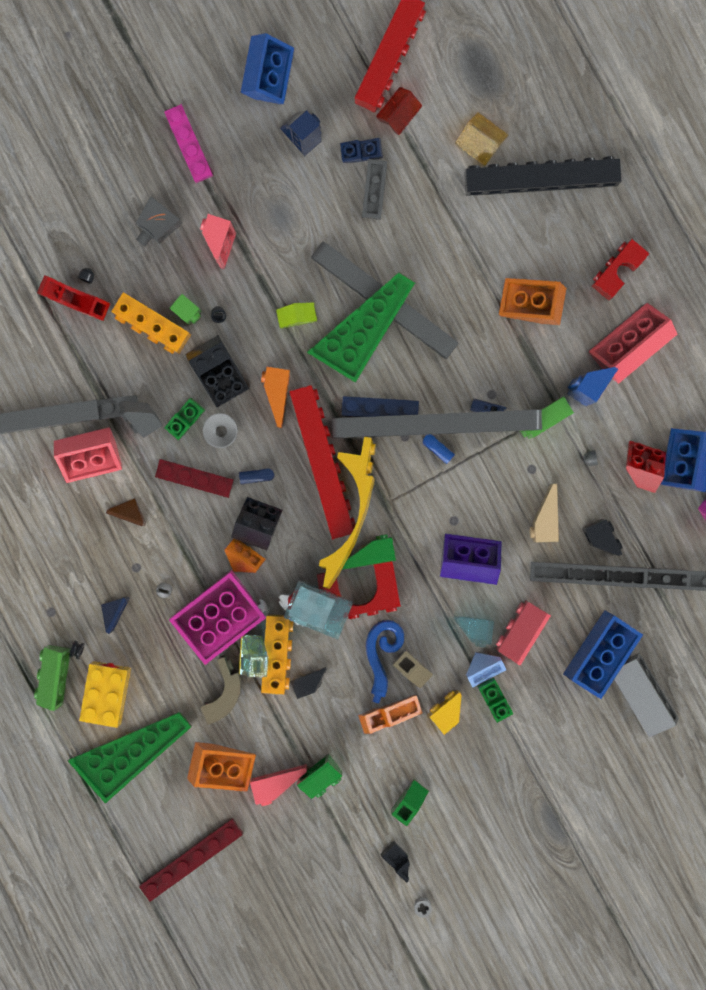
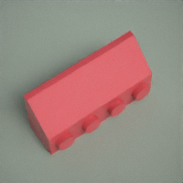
(634, 341)

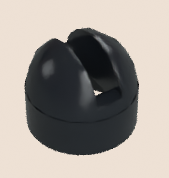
(86, 275)
(218, 317)

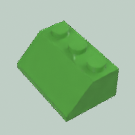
(52, 677)

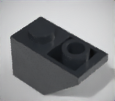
(601, 537)

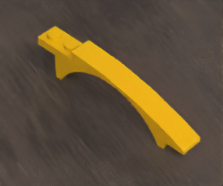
(359, 468)

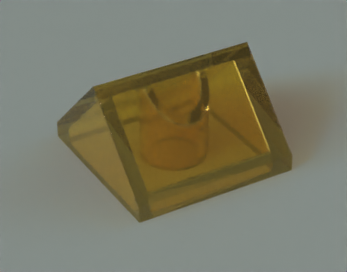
(481, 138)

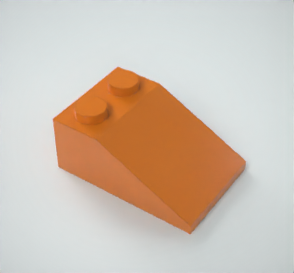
(533, 300)
(220, 767)

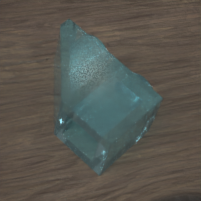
(254, 656)

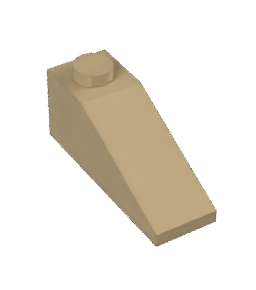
(546, 520)

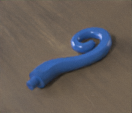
(380, 683)

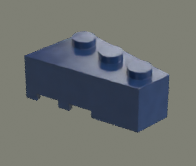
(303, 131)

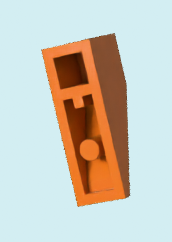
(276, 387)

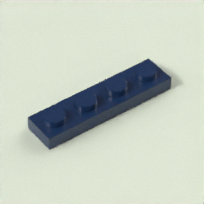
(378, 407)

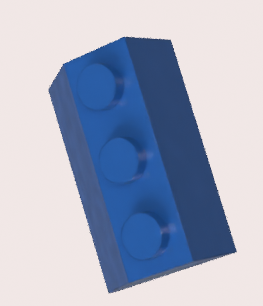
(267, 69)
(590, 386)
(686, 460)

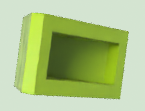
(296, 314)

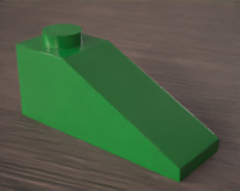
(373, 553)

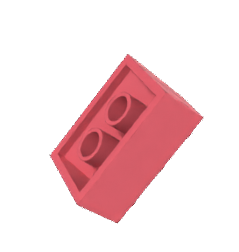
(219, 236)
(87, 455)
(522, 632)

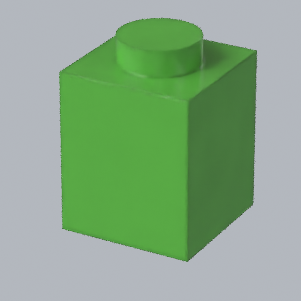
(186, 310)

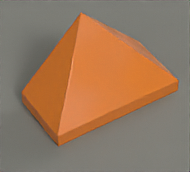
(242, 557)

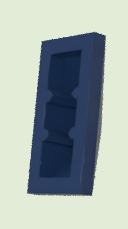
(112, 612)

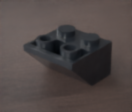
(256, 523)

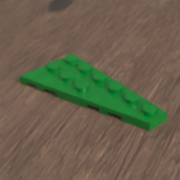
(358, 336)
(119, 761)

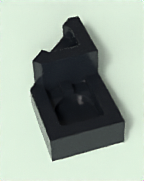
(308, 683)
(398, 859)

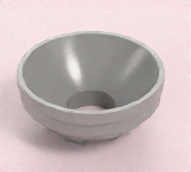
(211, 425)

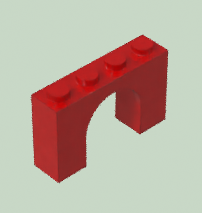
(384, 598)

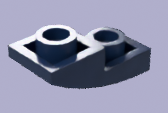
(361, 150)

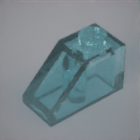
(476, 629)

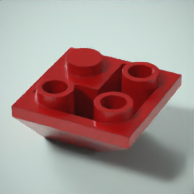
(645, 466)

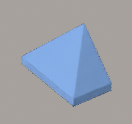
(483, 668)

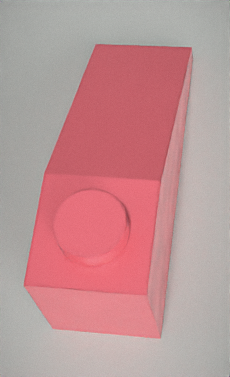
(272, 785)

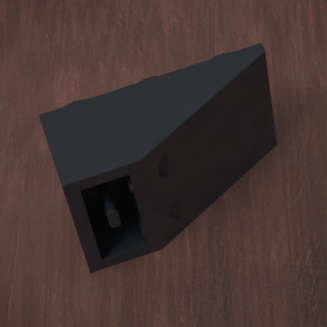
(217, 371)

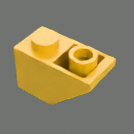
(447, 713)

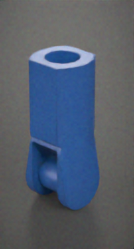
(438, 448)

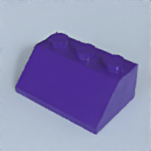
(471, 559)

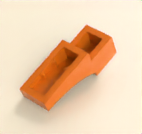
(390, 714)

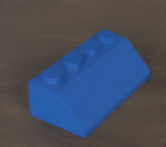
(602, 654)

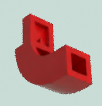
(73, 298)

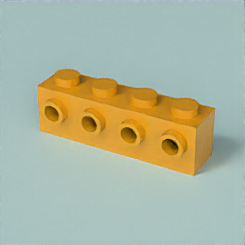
(150, 322)
(277, 648)

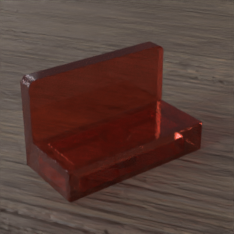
(399, 110)

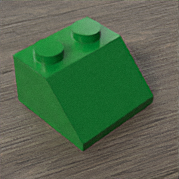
(320, 777)

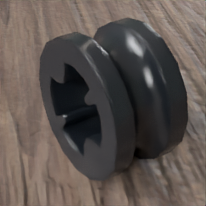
(76, 650)

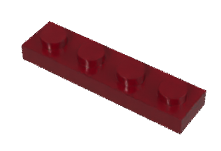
(194, 478)

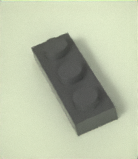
(374, 189)

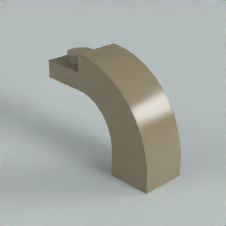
(222, 706)

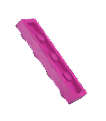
(188, 143)

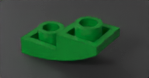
(184, 419)
(495, 700)

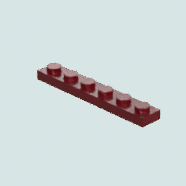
(191, 859)

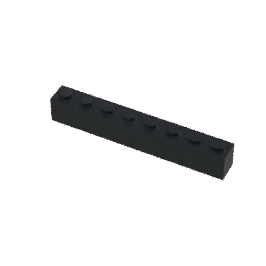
(542, 177)

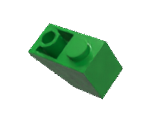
(409, 803)

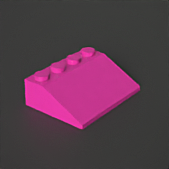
(217, 617)

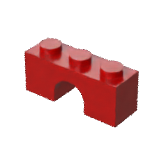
(608, 282)

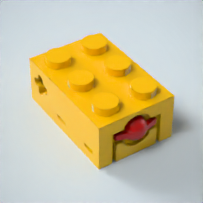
(105, 694)

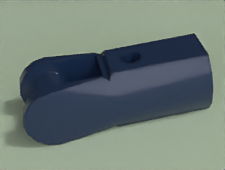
(483, 406)
(256, 476)

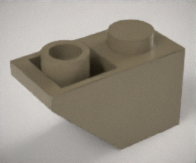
(412, 668)

